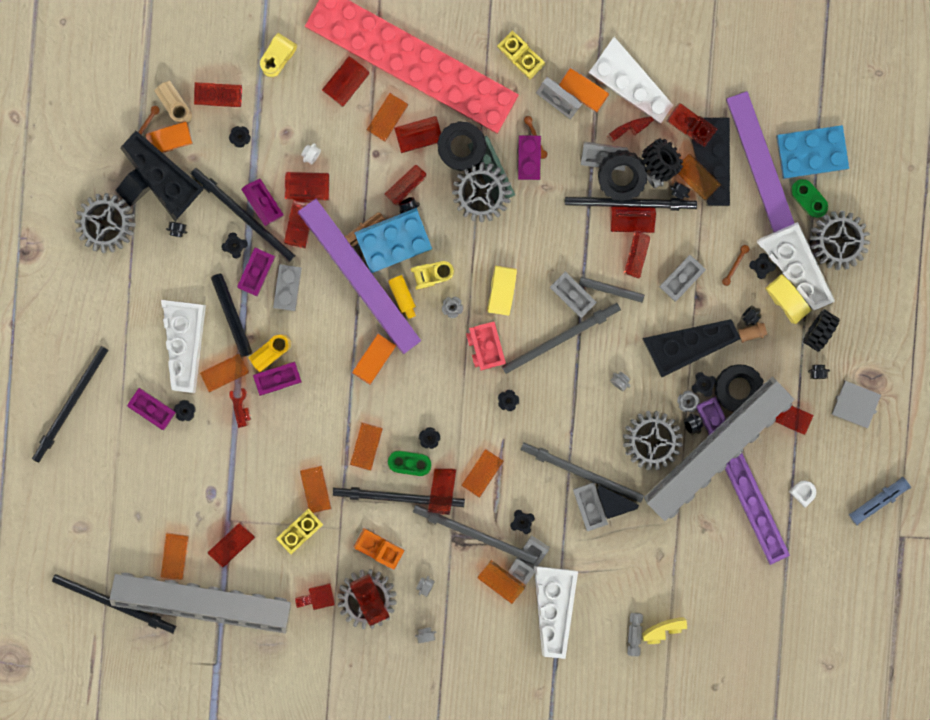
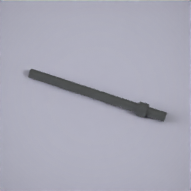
(598, 317)
(543, 455)
(437, 518)

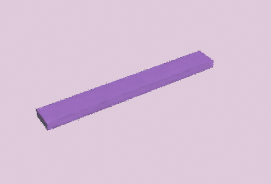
(760, 161)
(359, 276)
(747, 490)

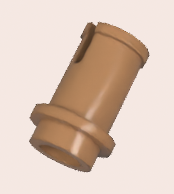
(752, 332)

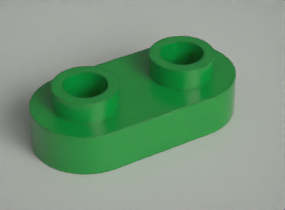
(808, 199)
(409, 463)

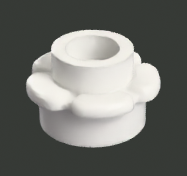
(310, 153)

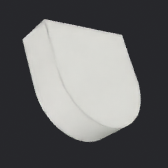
(803, 492)

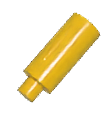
(402, 296)

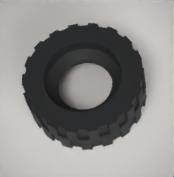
(446, 138)
(622, 192)
(729, 374)

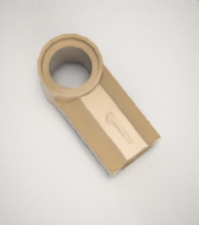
(173, 101)

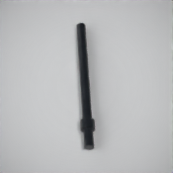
(211, 187)
(673, 204)
(48, 440)
(355, 493)
(153, 620)

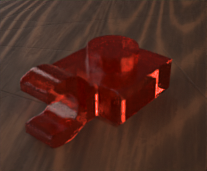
(241, 413)
(320, 597)

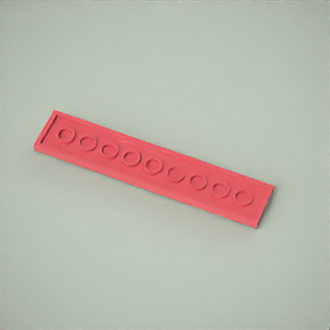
(413, 62)

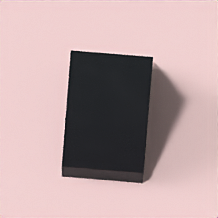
(132, 188)
(613, 503)

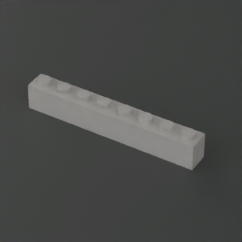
(719, 449)
(200, 603)

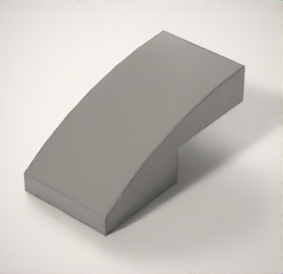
(523, 569)

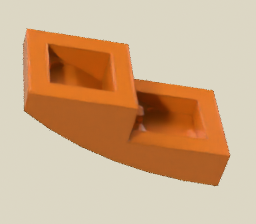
(584, 90)
(170, 137)
(374, 359)
(379, 548)

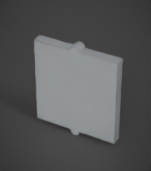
(856, 404)

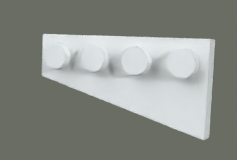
(627, 79)
(794, 257)
(184, 337)
(555, 604)

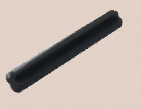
(231, 315)

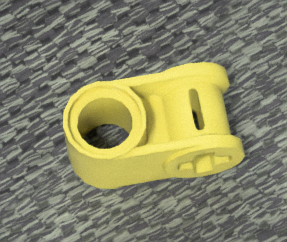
(279, 52)
(430, 274)

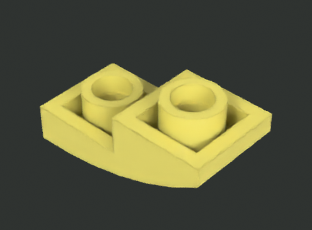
(521, 55)
(502, 290)
(789, 299)
(299, 531)
(657, 632)

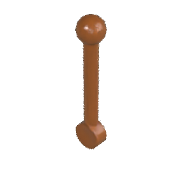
(154, 111)
(528, 120)
(744, 249)

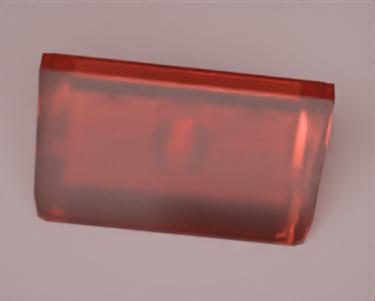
(346, 81)
(418, 134)
(406, 184)
(307, 186)
(633, 219)
(637, 255)
(442, 491)
(231, 544)

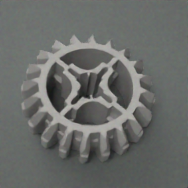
(466, 203)
(840, 230)
(101, 233)
(652, 449)
(359, 615)

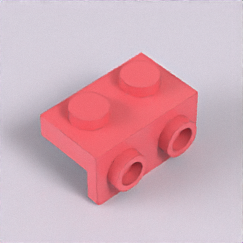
(486, 346)

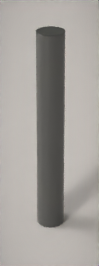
(611, 289)

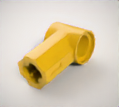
(269, 353)

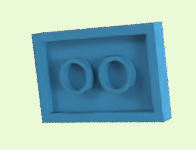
(812, 152)
(393, 240)

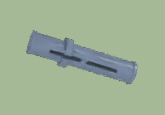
(876, 503)

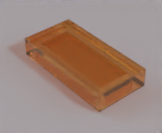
(387, 117)
(698, 177)
(224, 373)
(366, 446)
(482, 473)
(315, 489)
(174, 556)
(501, 581)

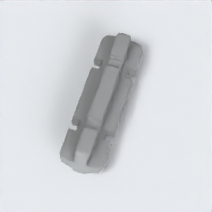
(635, 634)

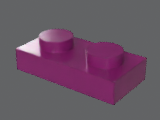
(529, 157)
(262, 202)
(256, 271)
(277, 378)
(151, 409)

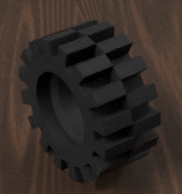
(662, 160)
(821, 330)

